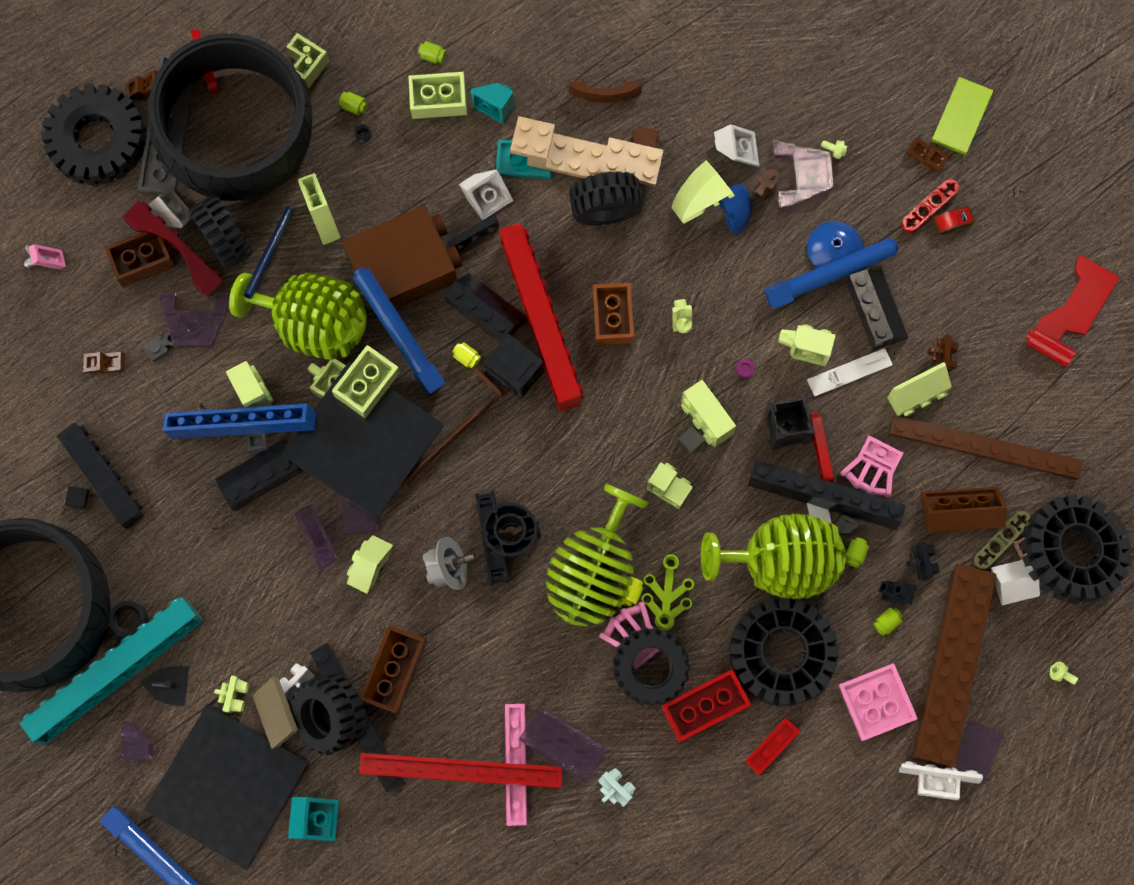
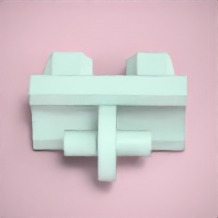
(613, 790)

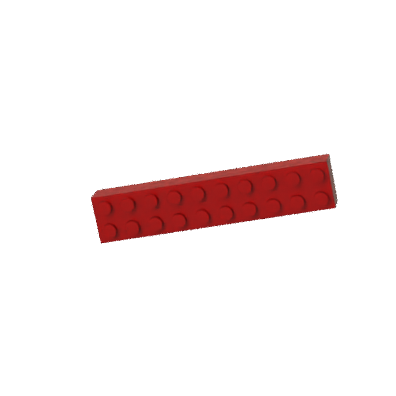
(540, 317)

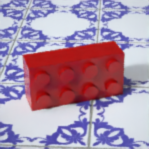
(705, 706)

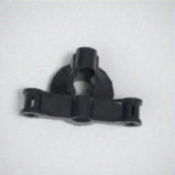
(499, 518)

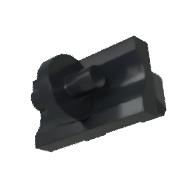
(921, 562)
(897, 592)

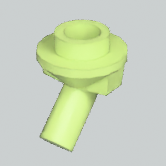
(838, 149)
(1061, 673)

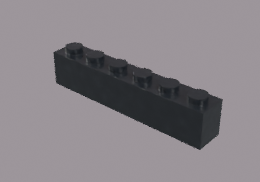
(100, 475)

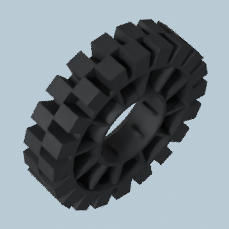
(76, 112)
(1052, 566)
(758, 676)

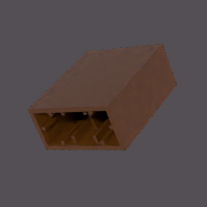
(406, 256)

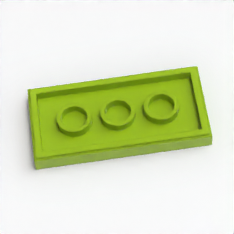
(962, 116)

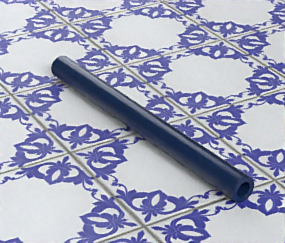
(268, 253)

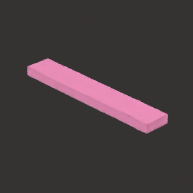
(515, 754)

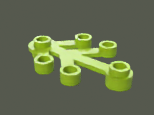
(667, 595)

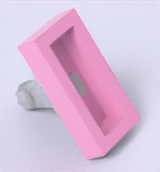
(44, 257)

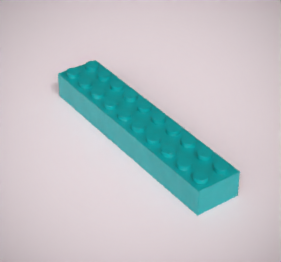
(111, 671)

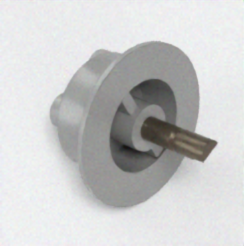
(447, 564)

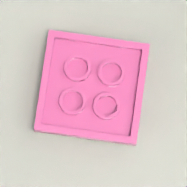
(877, 702)

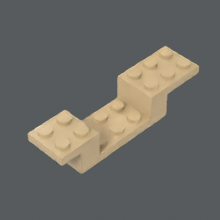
(581, 157)

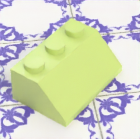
(920, 390)

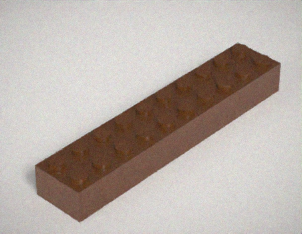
(954, 666)

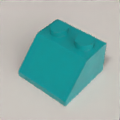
(494, 101)
(313, 818)

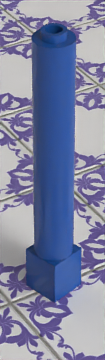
(786, 291)
(423, 370)
(125, 829)

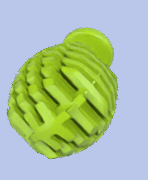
(309, 313)
(785, 556)
(584, 587)

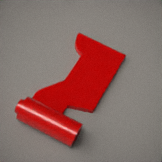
(1076, 314)

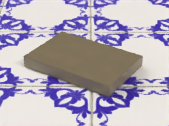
(275, 712)

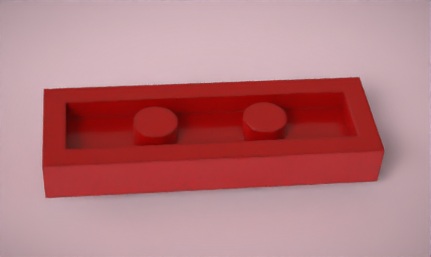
(772, 746)

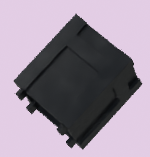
(514, 366)
(795, 414)

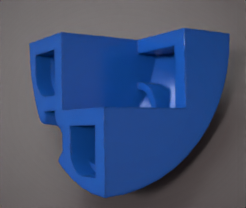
(737, 208)

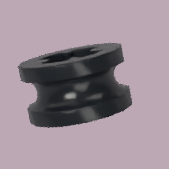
(367, 136)

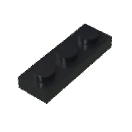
(474, 234)

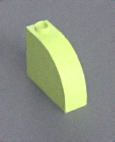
(319, 209)

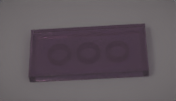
(563, 744)

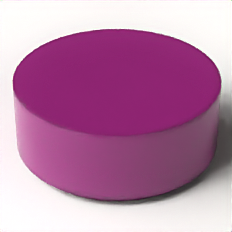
(744, 369)

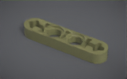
(1001, 540)

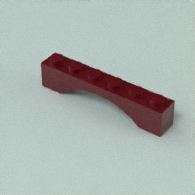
(144, 221)

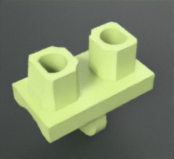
(682, 316)
(231, 704)

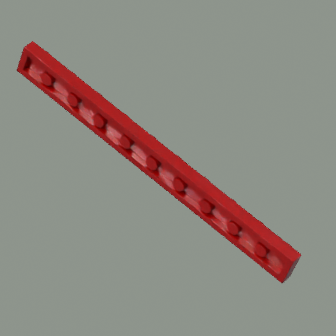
(460, 770)

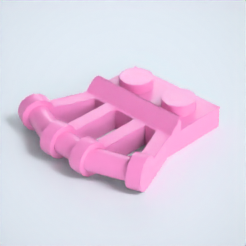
(879, 456)
(615, 622)

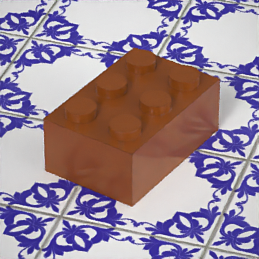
(613, 314)

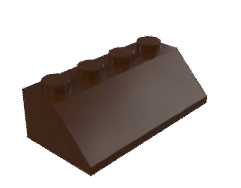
(963, 509)
(393, 670)

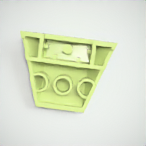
(699, 192)

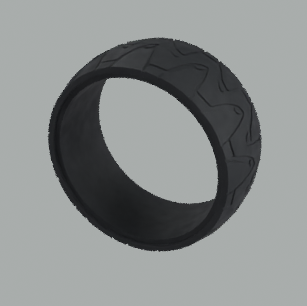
(221, 53)
(93, 616)

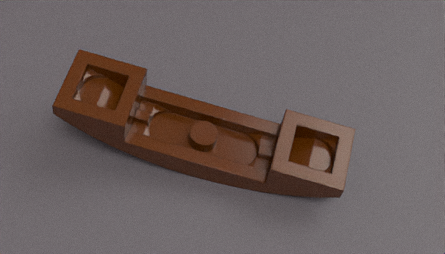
(605, 95)

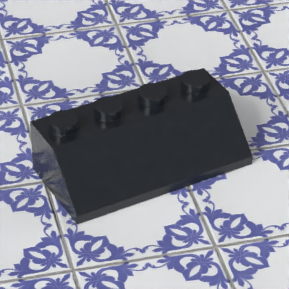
(484, 307)
(876, 308)
(256, 476)

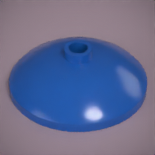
(821, 243)

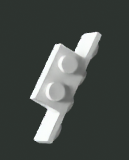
(940, 782)

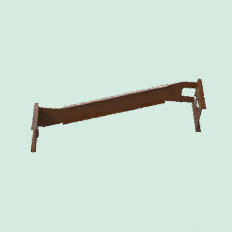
(487, 380)

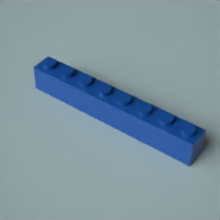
(239, 421)

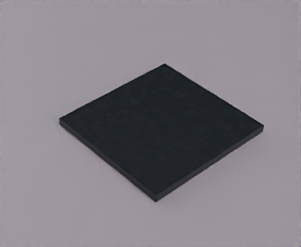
(360, 455)
(226, 787)

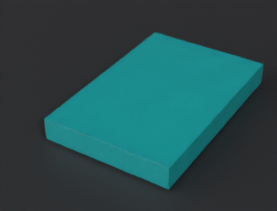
(516, 165)

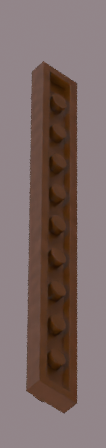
(985, 447)

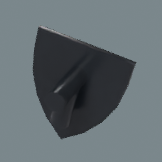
(168, 685)

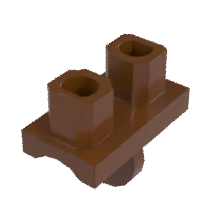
(767, 183)
(941, 352)

